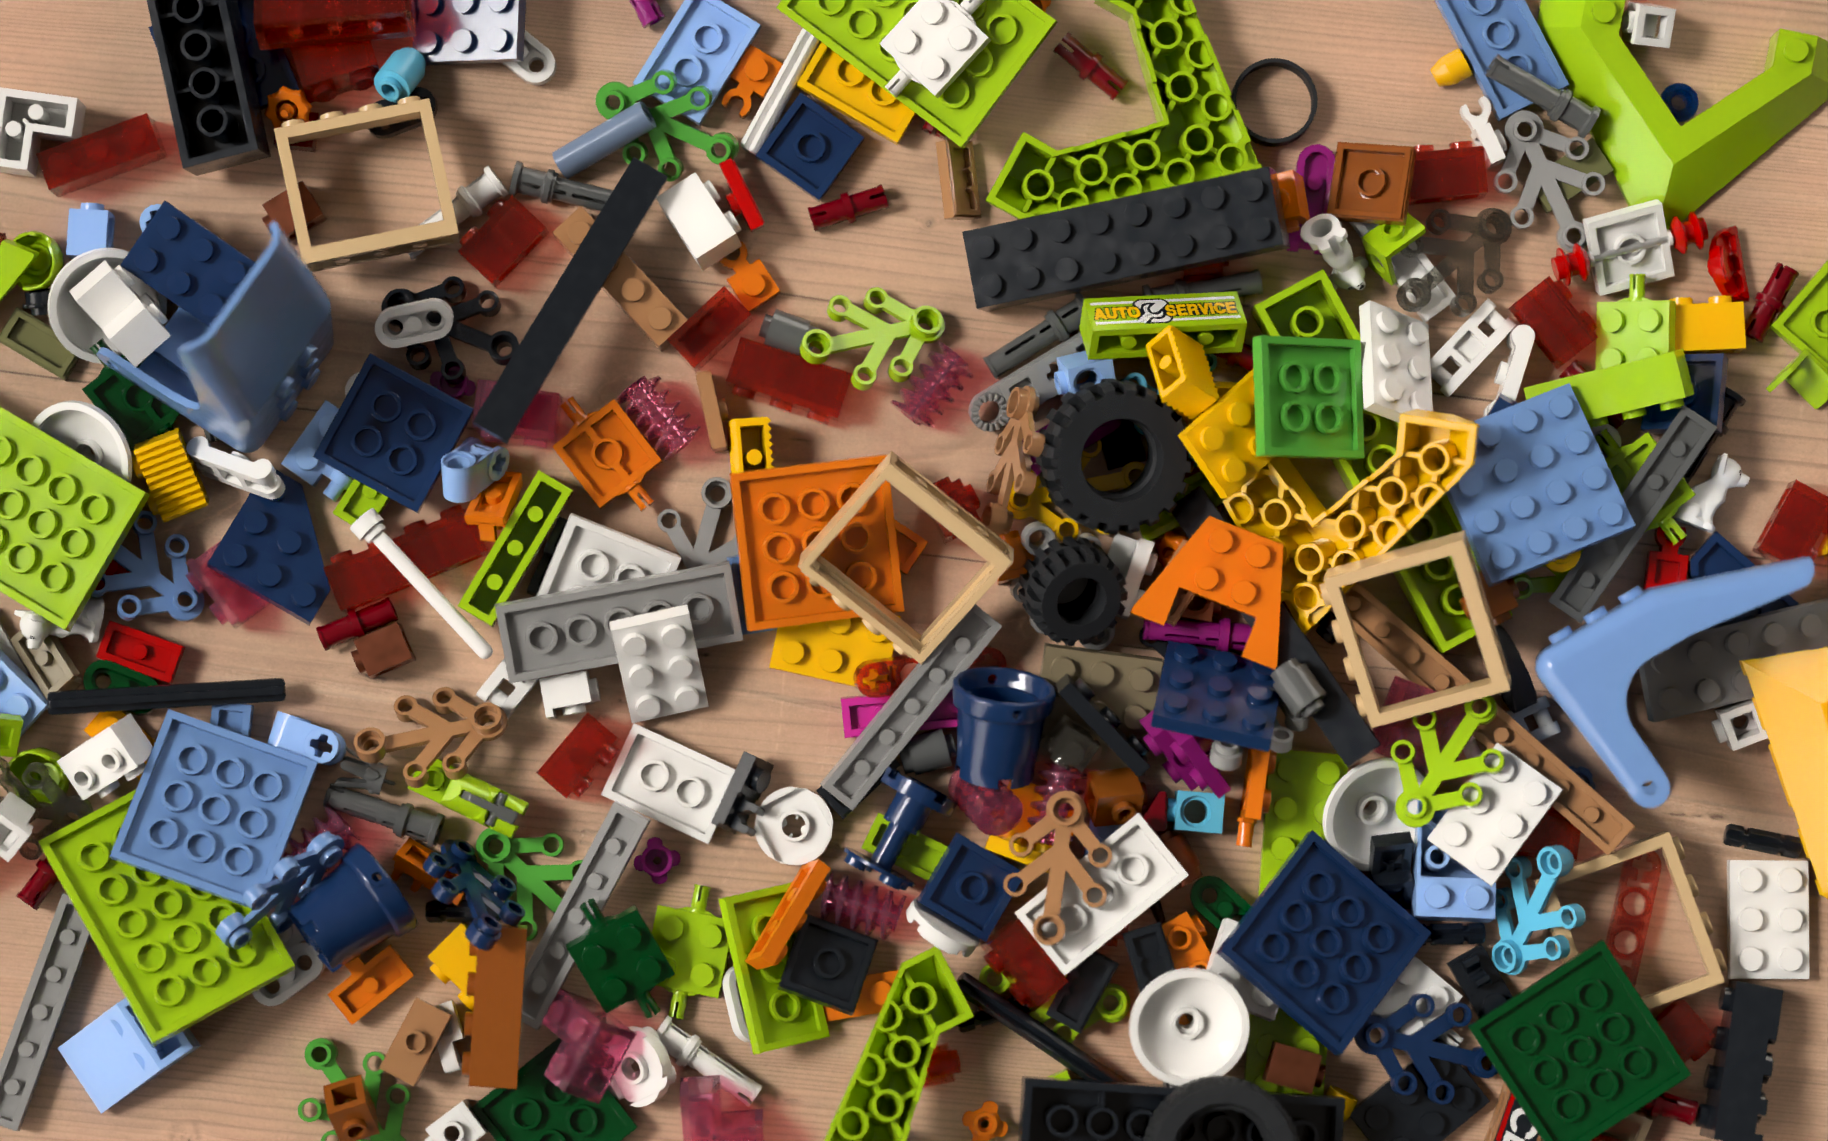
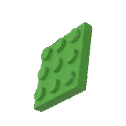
(1308, 397)

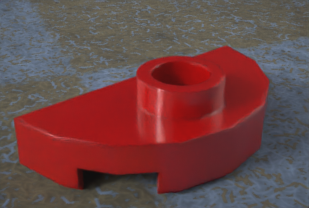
(740, 198)
(1727, 265)

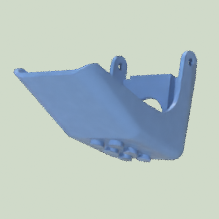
(253, 357)
(1594, 664)

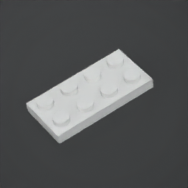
(1133, 881)

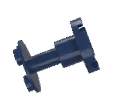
(906, 816)

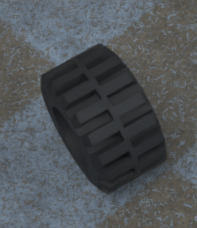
(1089, 612)

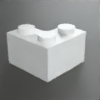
(27, 120)
(127, 320)

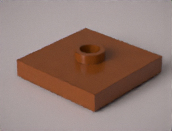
(1371, 183)

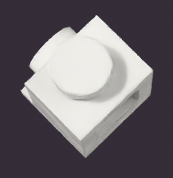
(1640, 24)
(568, 693)
(1738, 736)
(14, 824)
(461, 1117)

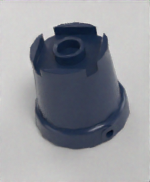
(1000, 724)
(352, 910)

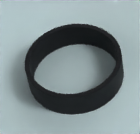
(1303, 75)
(1522, 689)

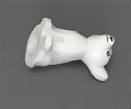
(1327, 235)
(1711, 494)
(37, 628)

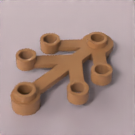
(1021, 410)
(436, 735)
(1058, 860)

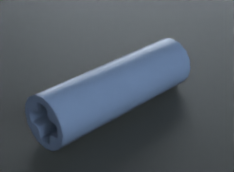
(604, 139)

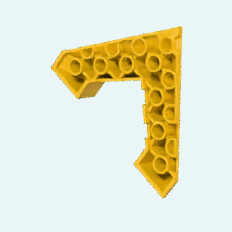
(1369, 519)
(1793, 710)

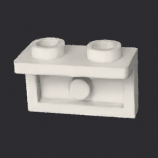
(1134, 560)

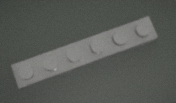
(908, 708)
(594, 879)
(41, 1012)

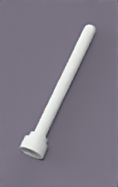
(370, 528)

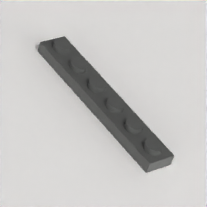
(1644, 500)

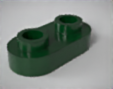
(119, 676)
(1226, 905)

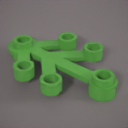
(664, 123)
(529, 878)
(372, 1081)

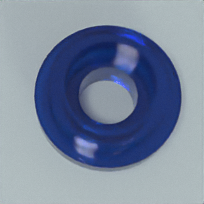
(1689, 97)

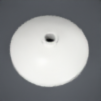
(69, 320)
(87, 426)
(1348, 825)
(1195, 1050)

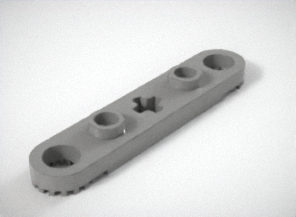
(1032, 375)

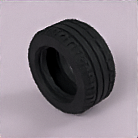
(1219, 1093)

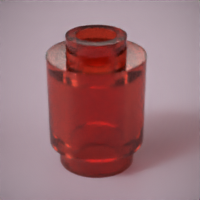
(942, 1066)

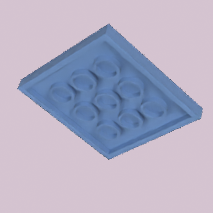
(1536, 488)
(213, 808)

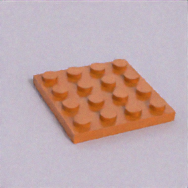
(783, 512)

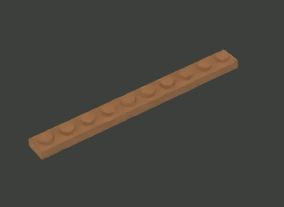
(1430, 669)

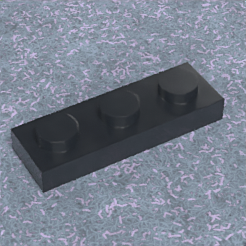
(1104, 723)

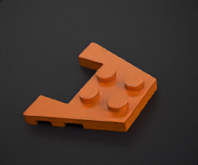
(1229, 569)

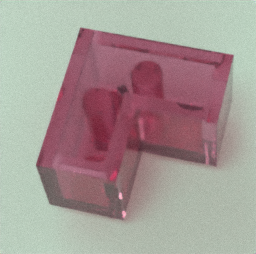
(538, 424)
(589, 1048)
(704, 1115)

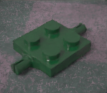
(132, 408)
(620, 958)

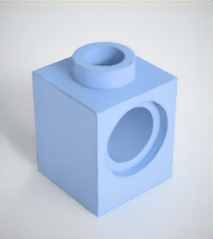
(89, 229)
(1073, 365)

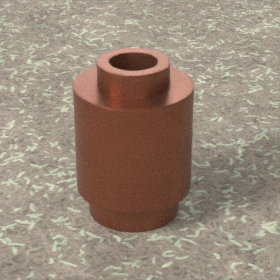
(1184, 854)

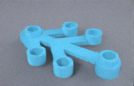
(1512, 952)

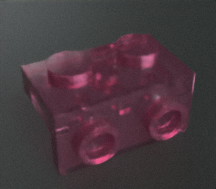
(230, 600)

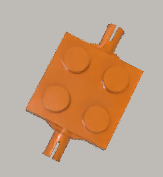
(607, 453)
(1255, 797)

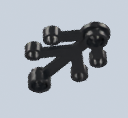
(458, 331)

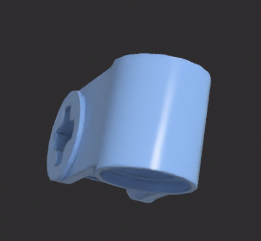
(472, 469)
(303, 739)

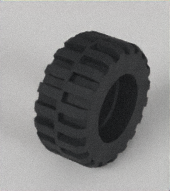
(1160, 478)

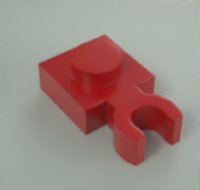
(1666, 564)

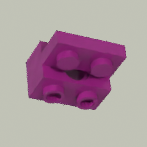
(1186, 757)

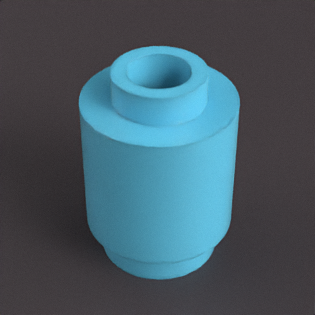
(400, 74)

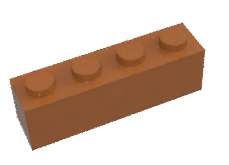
(496, 1011)

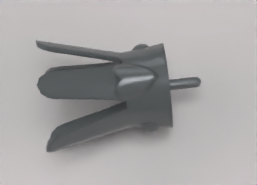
(372, 774)

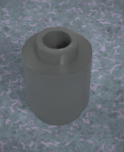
(785, 331)
(1298, 688)
(928, 752)

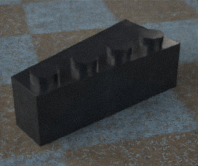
(1740, 1062)

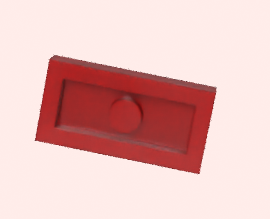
(140, 651)

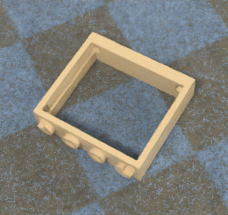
(380, 244)
(944, 510)
(1355, 665)
(1686, 890)

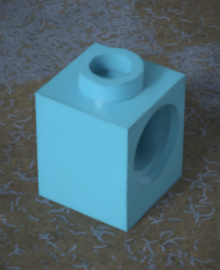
(1213, 807)

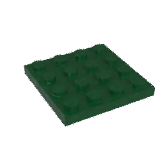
(1579, 1048)

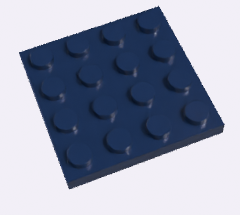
(1324, 942)

